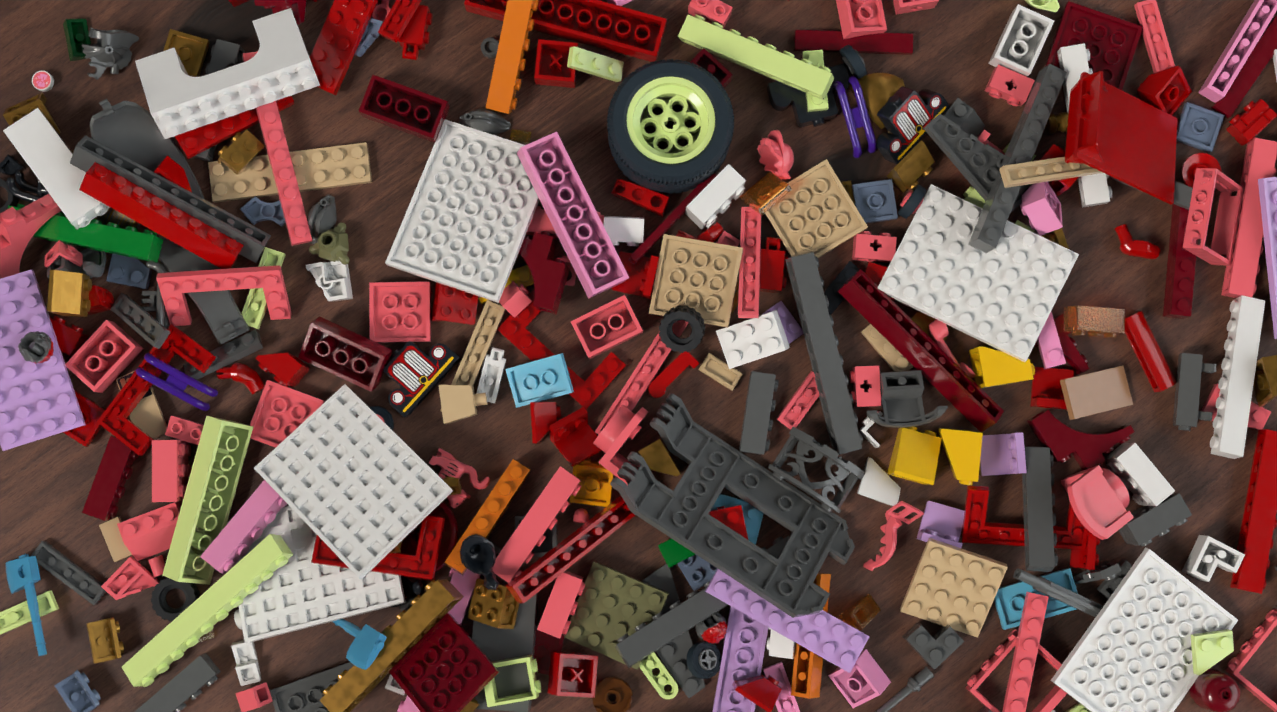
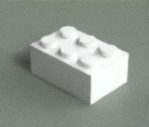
(1021, 40)
(715, 197)
(753, 339)
(1139, 475)

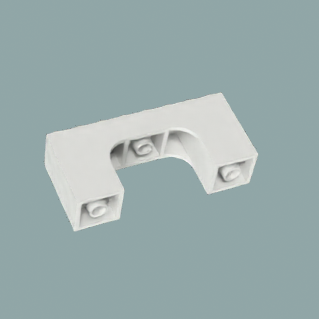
(190, 102)

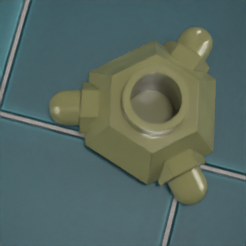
(333, 245)

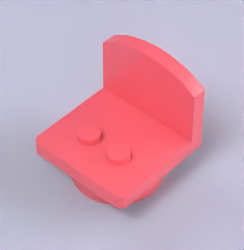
(615, 434)
(1098, 500)

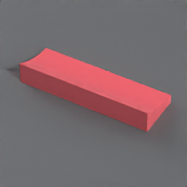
(861, 17)

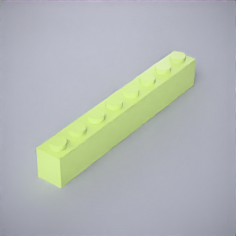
(756, 57)

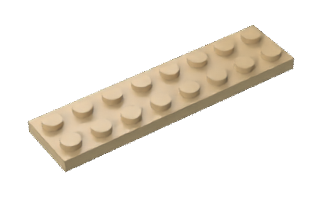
(313, 170)

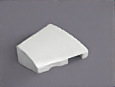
(333, 279)
(878, 485)

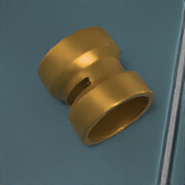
(1057, 123)

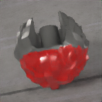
(36, 347)
(712, 629)

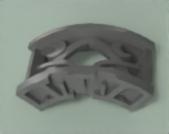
(844, 470)

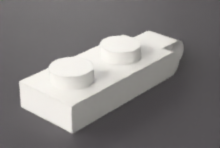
(492, 374)

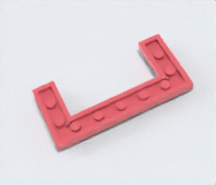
(175, 284)

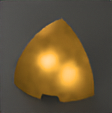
(877, 90)

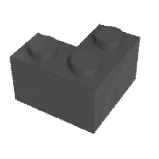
(933, 648)

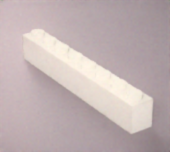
(1075, 61)
(1237, 377)

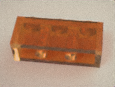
(1094, 321)

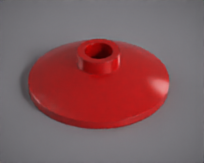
(1197, 160)

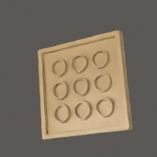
(815, 213)
(697, 277)
(953, 587)

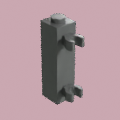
(1188, 391)

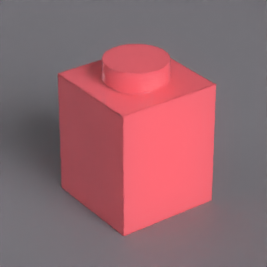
(515, 298)
(254, 697)

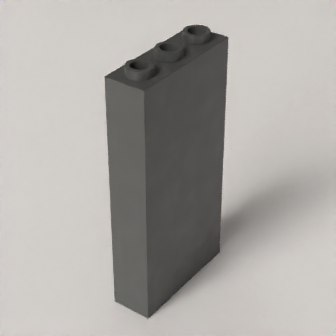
(507, 644)

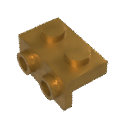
(240, 152)
(104, 640)

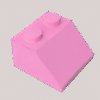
(1042, 208)
(863, 681)

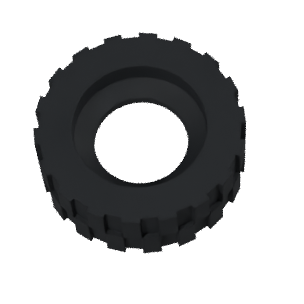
(681, 344)
(159, 598)

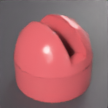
(580, 516)

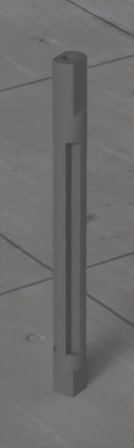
(1059, 593)

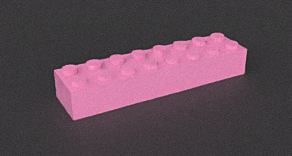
(572, 214)

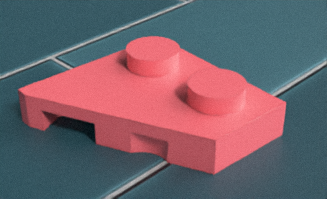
(129, 579)

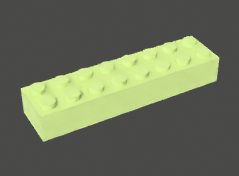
(207, 498)

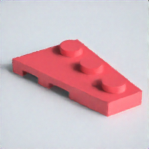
(1257, 416)

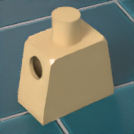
(459, 402)

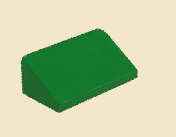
(674, 552)

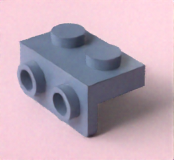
(77, 693)

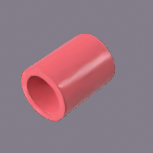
(157, 565)

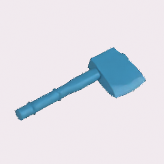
(22, 575)
(365, 646)

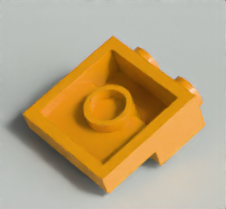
(594, 482)

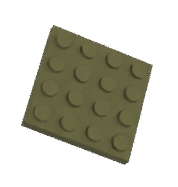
(611, 608)

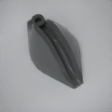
(485, 120)
(322, 217)

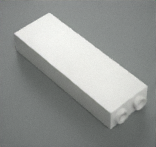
(51, 164)

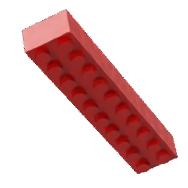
(589, 23)

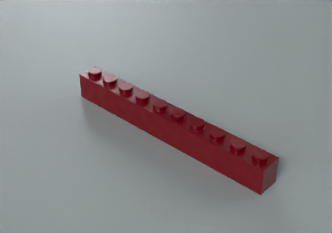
(921, 351)

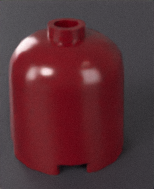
(1211, 688)

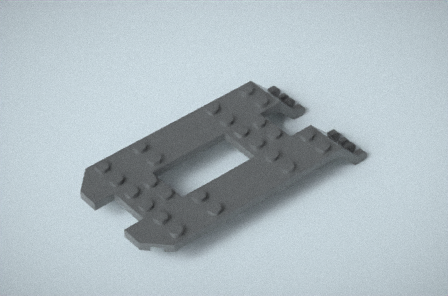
(685, 516)

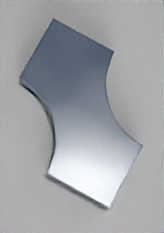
(259, 211)

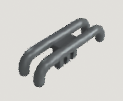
(156, 302)

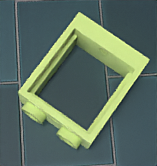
(491, 691)

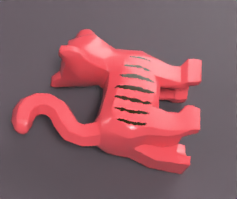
(453, 468)

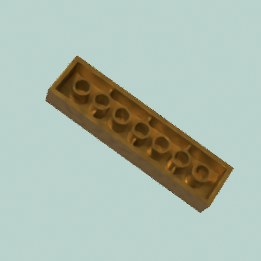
(401, 638)

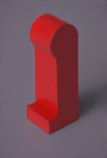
(641, 197)
(658, 386)

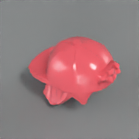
(776, 155)

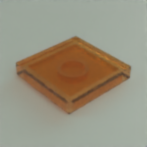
(765, 193)

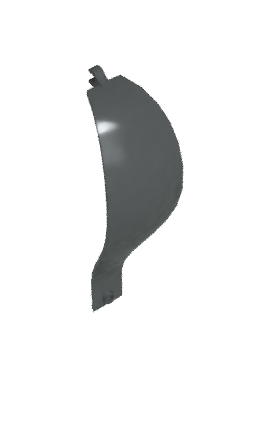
(136, 136)

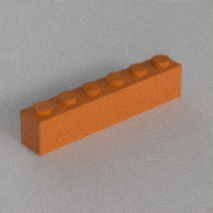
(510, 55)
(491, 510)
(808, 665)

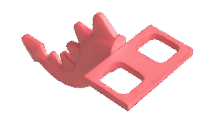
(890, 529)

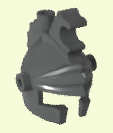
(110, 51)

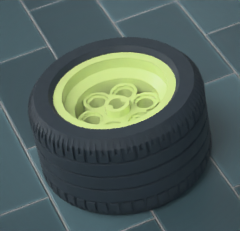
(663, 86)

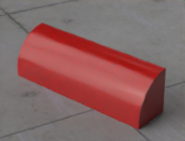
(1148, 352)

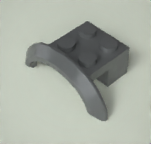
(93, 264)
(903, 401)

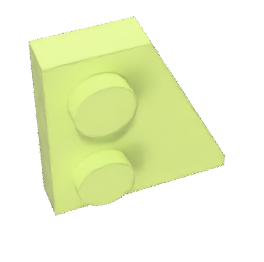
(1210, 648)

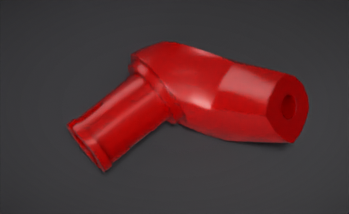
(708, 235)
(1135, 247)
(242, 374)

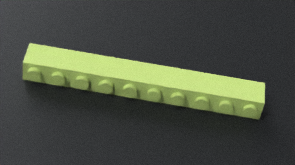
(207, 610)

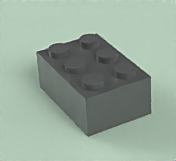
(1155, 520)

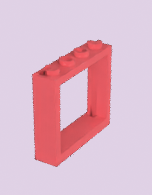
(1226, 219)
(1247, 651)
(1046, 705)

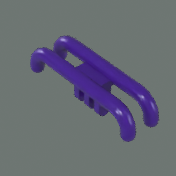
(856, 116)
(176, 382)

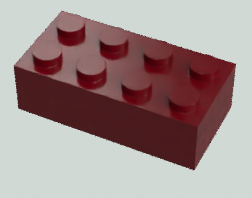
(404, 108)
(344, 353)

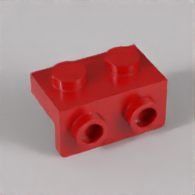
(1086, 558)

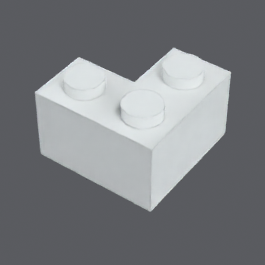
(1208, 555)

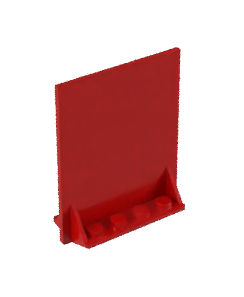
(1122, 136)

